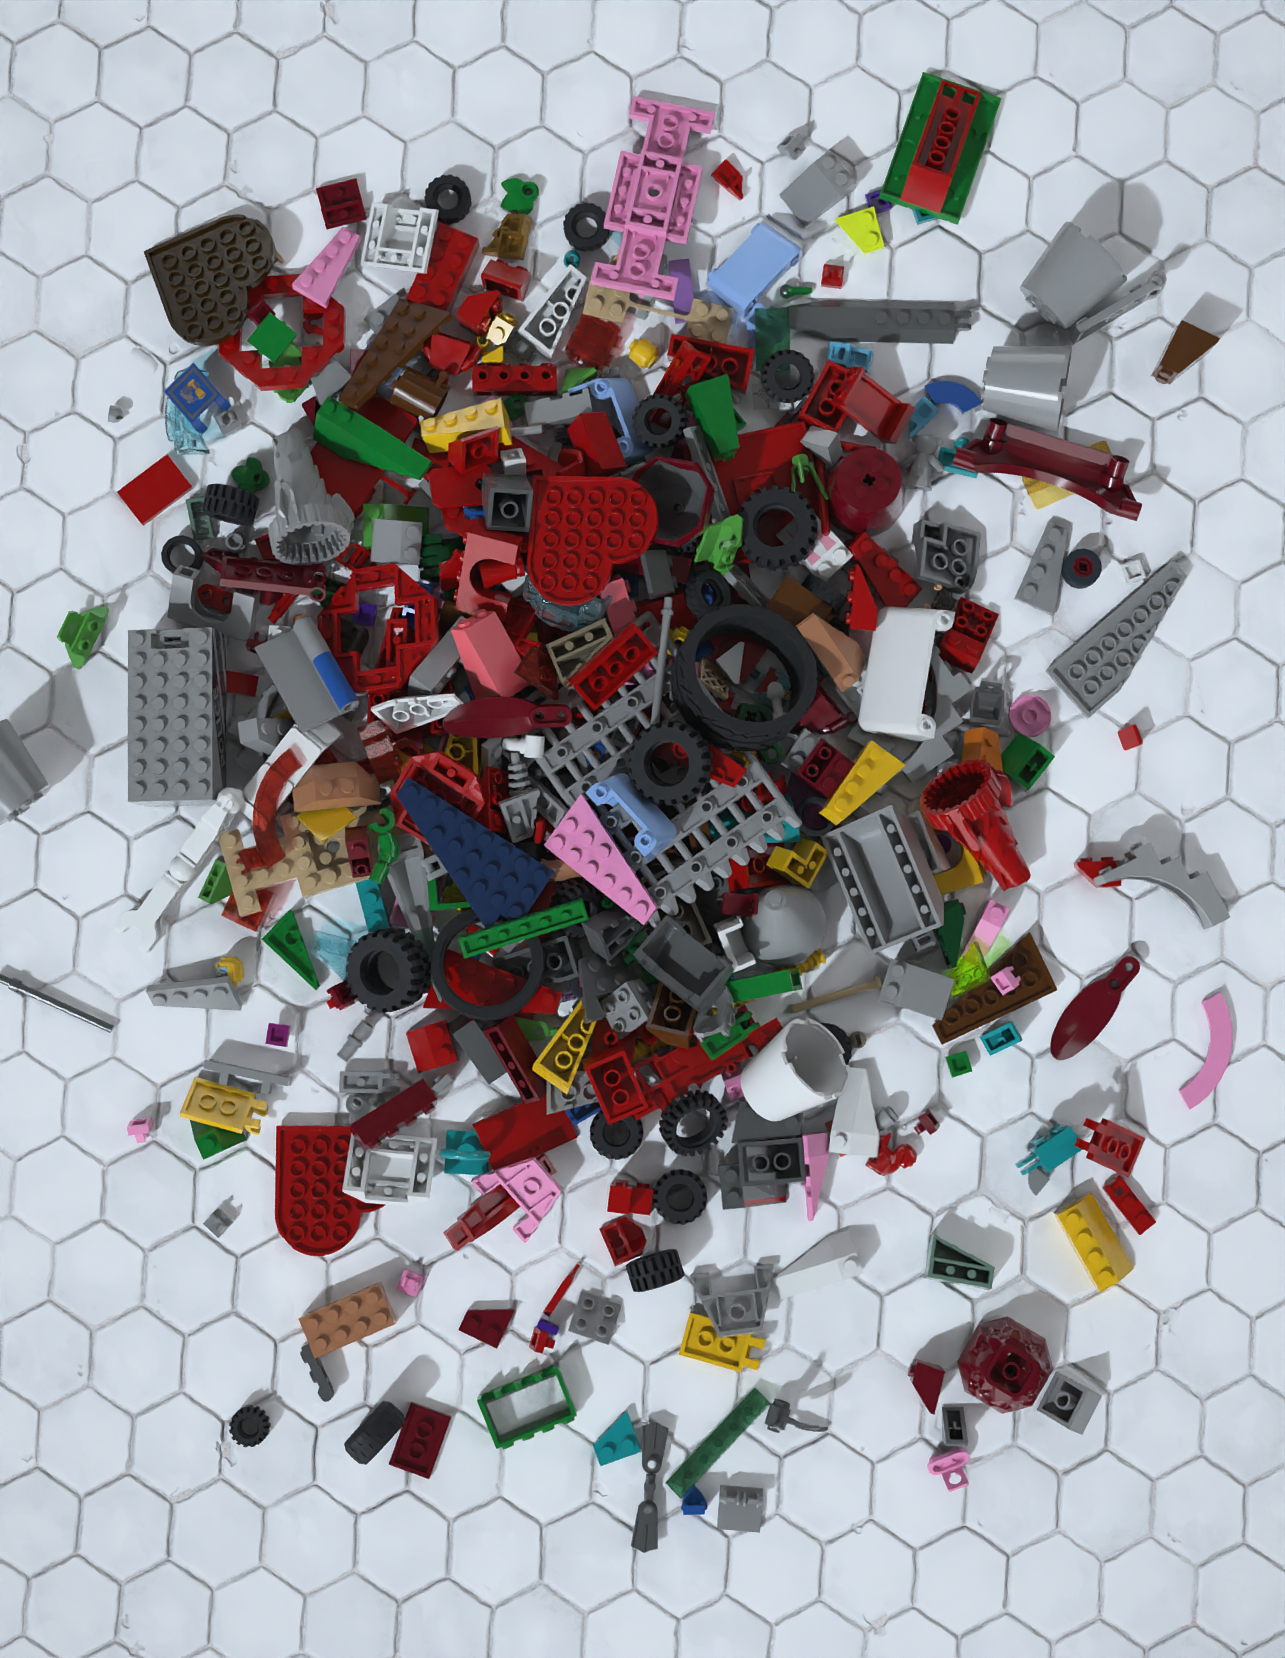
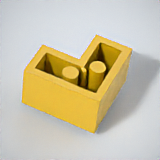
(800, 864)

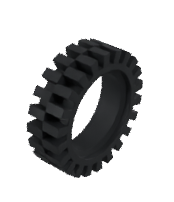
(685, 1105)

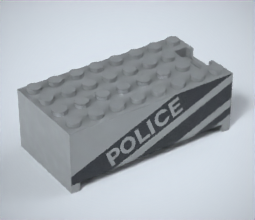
(176, 717)

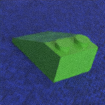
(392, 512)

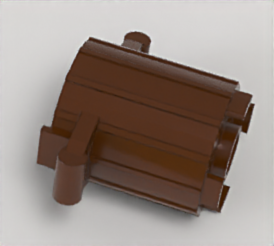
(419, 394)

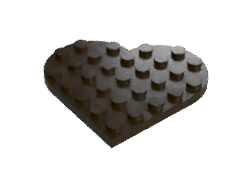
(208, 276)

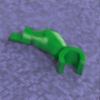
(388, 845)

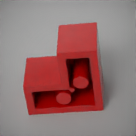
(630, 1198)

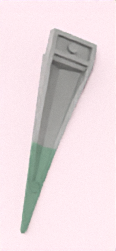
(411, 890)

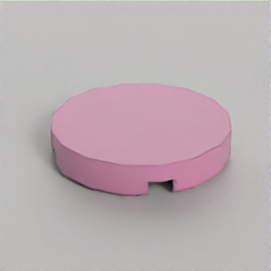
(1030, 715)

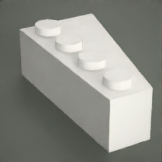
(552, 313)

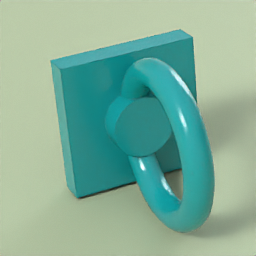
(464, 1153)

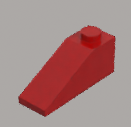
(396, 633)

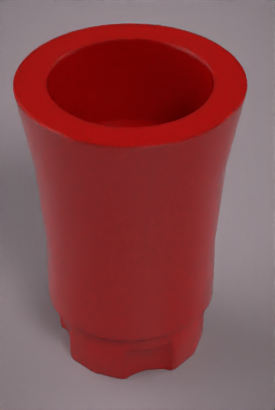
(497, 572)

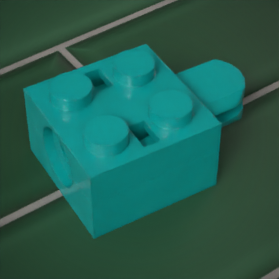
(1050, 1150)

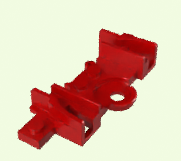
(693, 1066)

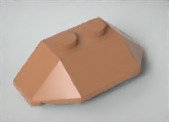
(335, 787)

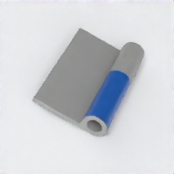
(307, 675)

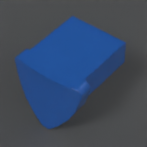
(694, 1502)

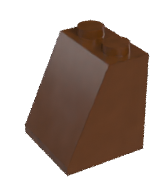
(1183, 350)
(797, 603)

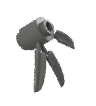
(778, 1417)

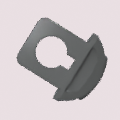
(987, 703)

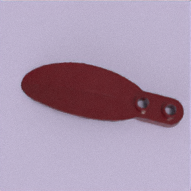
(502, 717)
(1091, 1011)

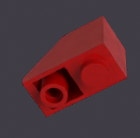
(1090, 869)

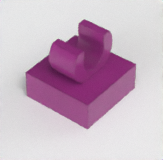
(278, 1034)

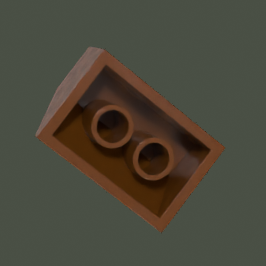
(671, 1018)

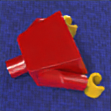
(452, 353)

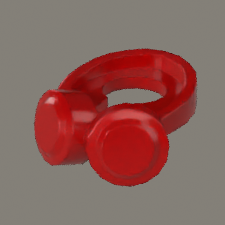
(312, 328)

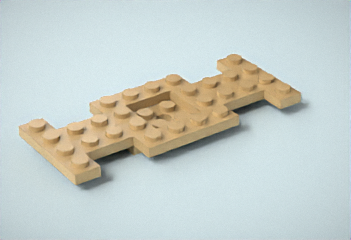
(306, 859)

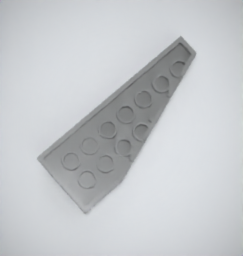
(1106, 656)

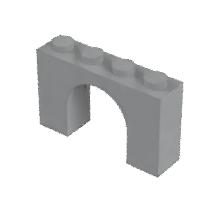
(187, 607)

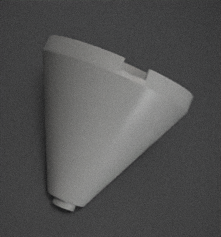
(786, 927)

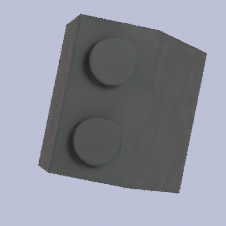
(506, 502)

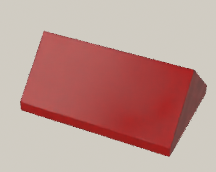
(597, 441)

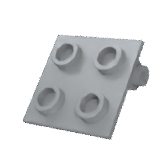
(594, 1318)
(740, 1508)

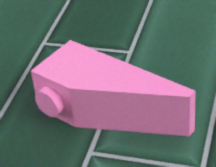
(987, 926)

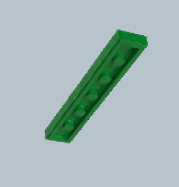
(523, 928)

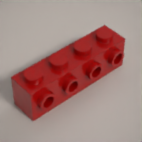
(511, 380)

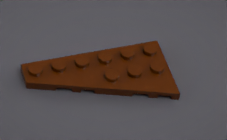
(392, 348)
(987, 1002)

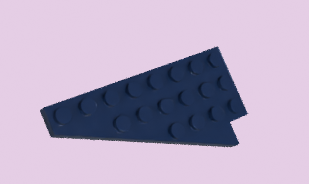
(483, 865)

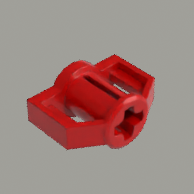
(349, 564)

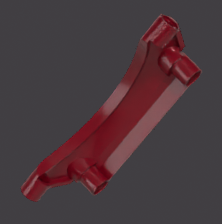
(1053, 460)

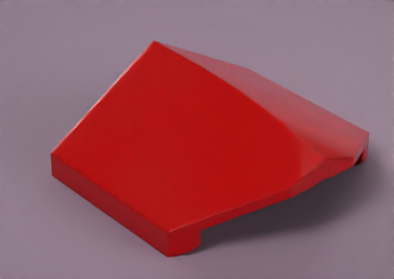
(623, 1240)

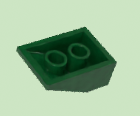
(951, 932)

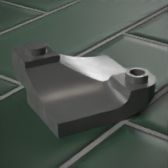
(946, 554)

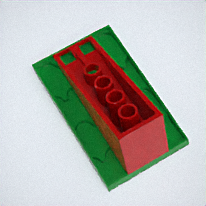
(940, 148)

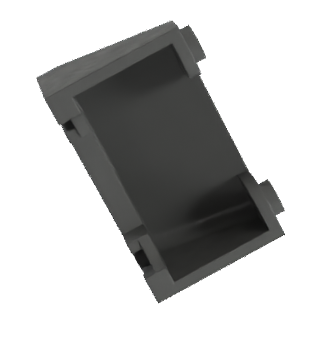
(684, 964)

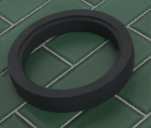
(471, 1010)

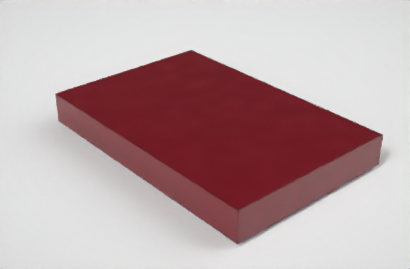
(420, 1440)

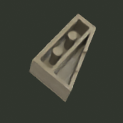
(578, 648)

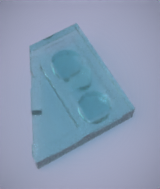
(332, 951)

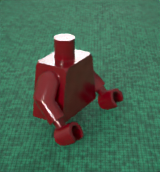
(823, 715)

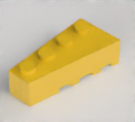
(465, 422)
(870, 772)
(565, 1051)

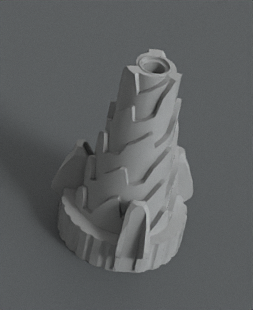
(308, 521)

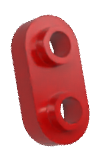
(216, 598)

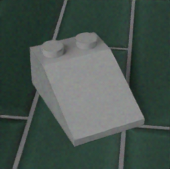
(818, 189)
(916, 989)

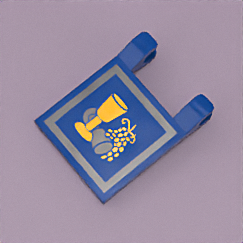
(193, 395)

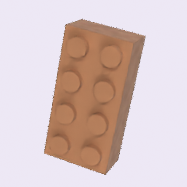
(348, 1320)

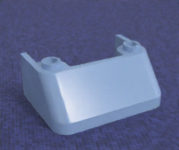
(625, 403)

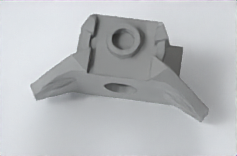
(721, 1021)

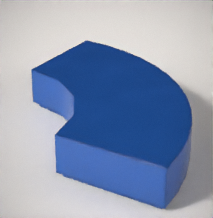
(954, 394)

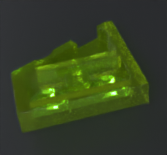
(970, 971)

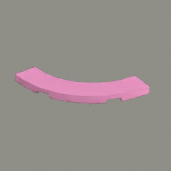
(1217, 1054)

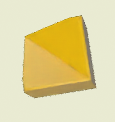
(494, 357)

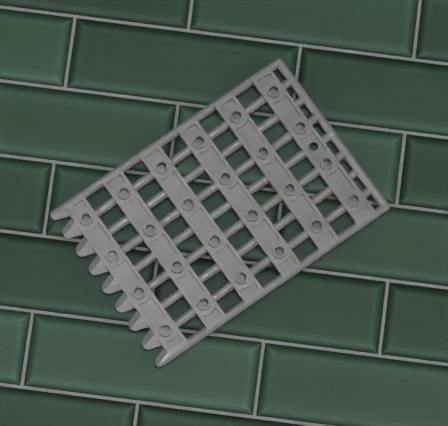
(714, 856)

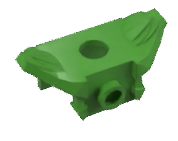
(293, 357)
(710, 547)
(81, 633)

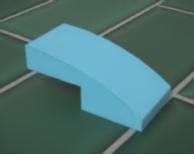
(848, 356)

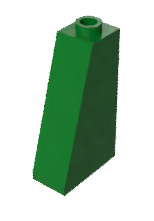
(714, 413)
(765, 985)

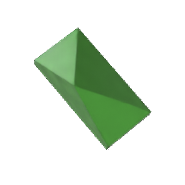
(576, 377)
(217, 884)

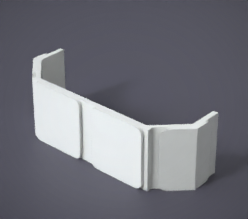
(306, 747)

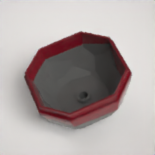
(674, 484)

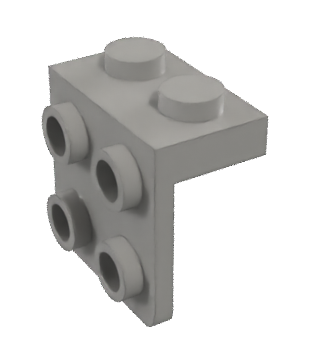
(627, 1007)

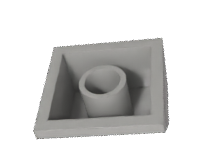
(396, 542)
(1069, 1403)

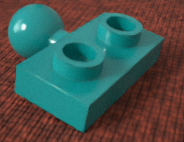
(947, 455)

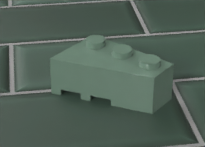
(954, 1266)

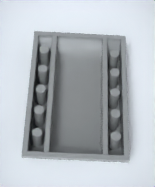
(885, 878)

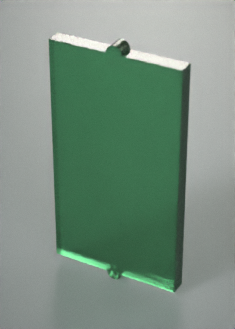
(771, 334)

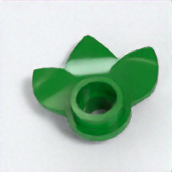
(516, 197)
(248, 475)

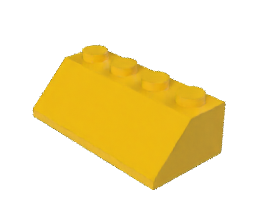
(1094, 1242)

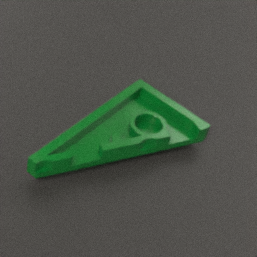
(288, 943)

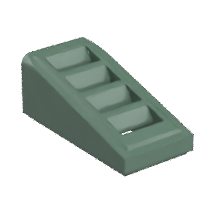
(189, 502)

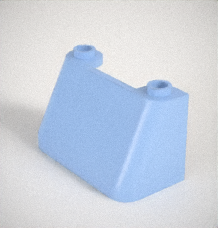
(753, 268)
(657, 828)

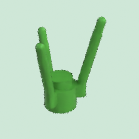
(801, 468)

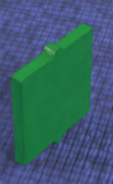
(272, 337)

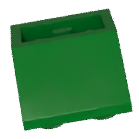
(1025, 761)

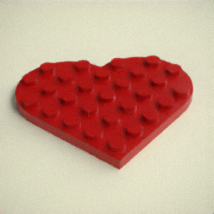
(583, 530)
(309, 1196)

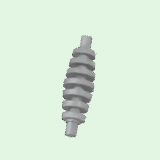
(518, 774)

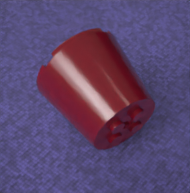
(855, 504)

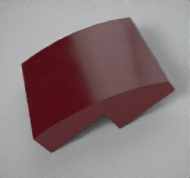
(341, 204)

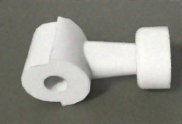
(775, 694)

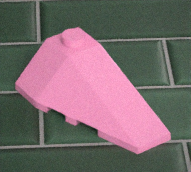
(815, 1160)

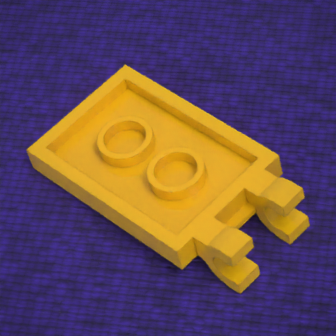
(223, 1106)
(731, 1352)

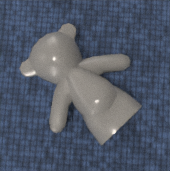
(922, 462)

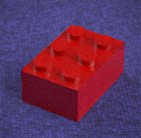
(818, 406)

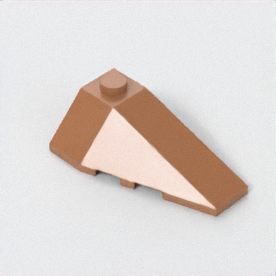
(834, 650)

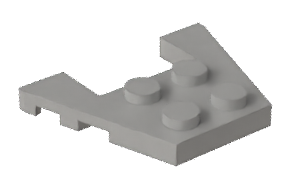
(736, 1311)

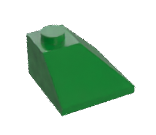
(214, 1140)

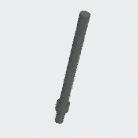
(16, 985)

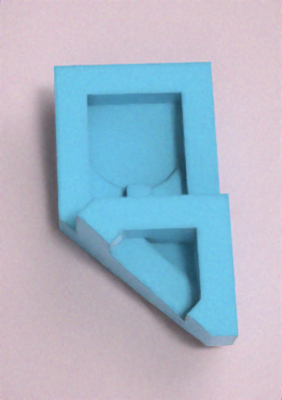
(922, 415)

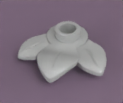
(368, 1103)

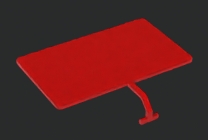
(356, 480)

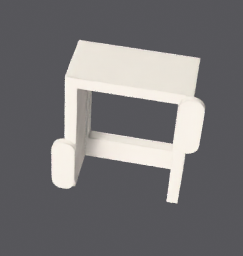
(733, 943)

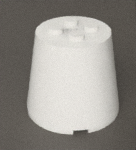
(795, 1071)

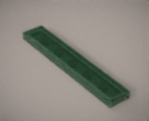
(718, 1443)

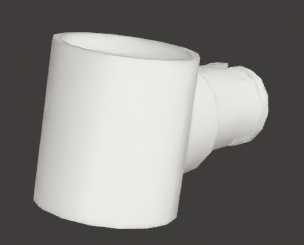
(530, 745)

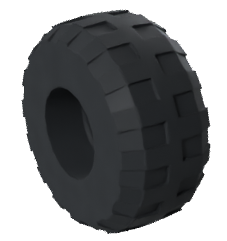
(374, 1432)

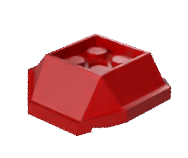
(442, 775)

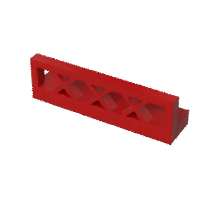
(672, 380)

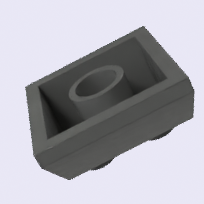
(657, 573)

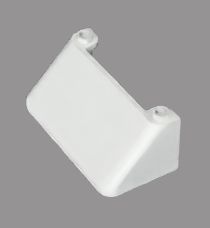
(900, 671)

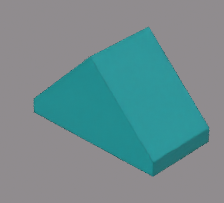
(1001, 1038)

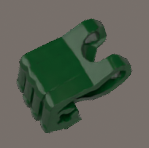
(434, 551)
(759, 714)

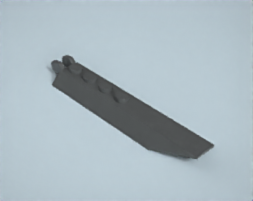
(879, 321)

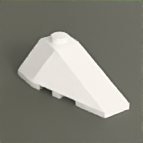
(413, 711)
(854, 1120)
(823, 1265)

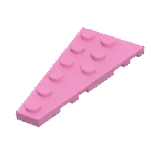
(593, 853)

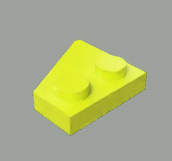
(863, 229)

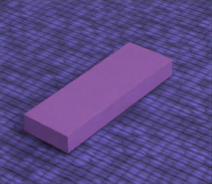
(684, 293)

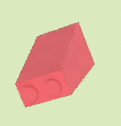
(488, 655)

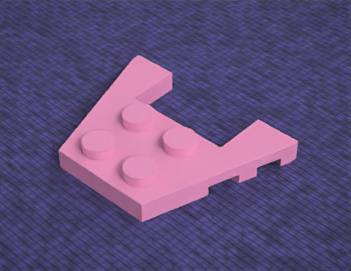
(528, 1185)

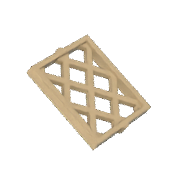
(725, 685)

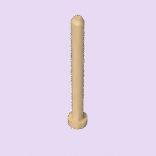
(876, 983)

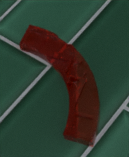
(266, 806)

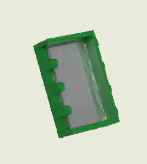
(527, 1406)

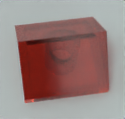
(539, 671)

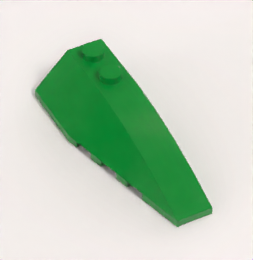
(365, 442)

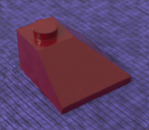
(927, 1381)

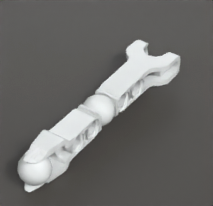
(181, 869)

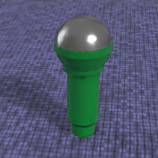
(787, 291)

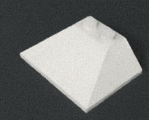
(399, 238)
(392, 1173)

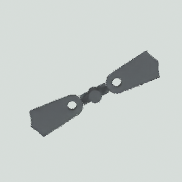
(646, 1525)

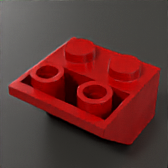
(479, 311)

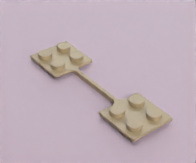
(704, 322)

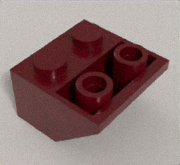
(824, 768)

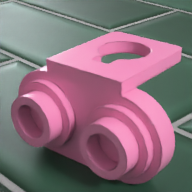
(950, 1463)

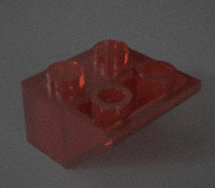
(253, 921)

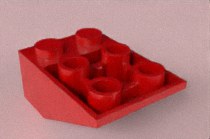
(862, 608)
(968, 636)
(495, 789)

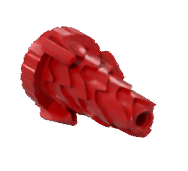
(970, 805)

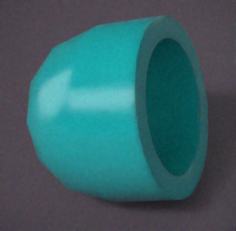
(567, 256)

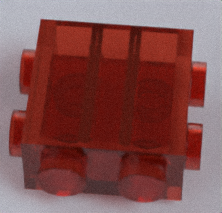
(593, 342)

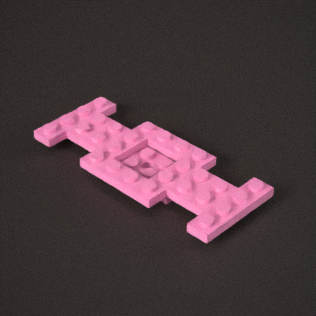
(647, 218)

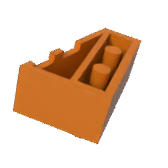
(982, 745)

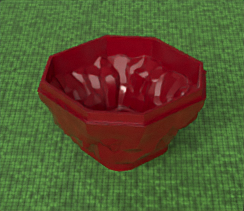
(991, 1350)

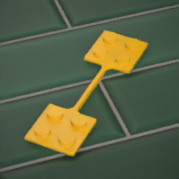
(329, 821)

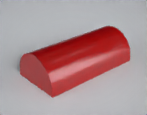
(613, 666)

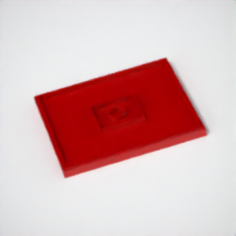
(760, 462)

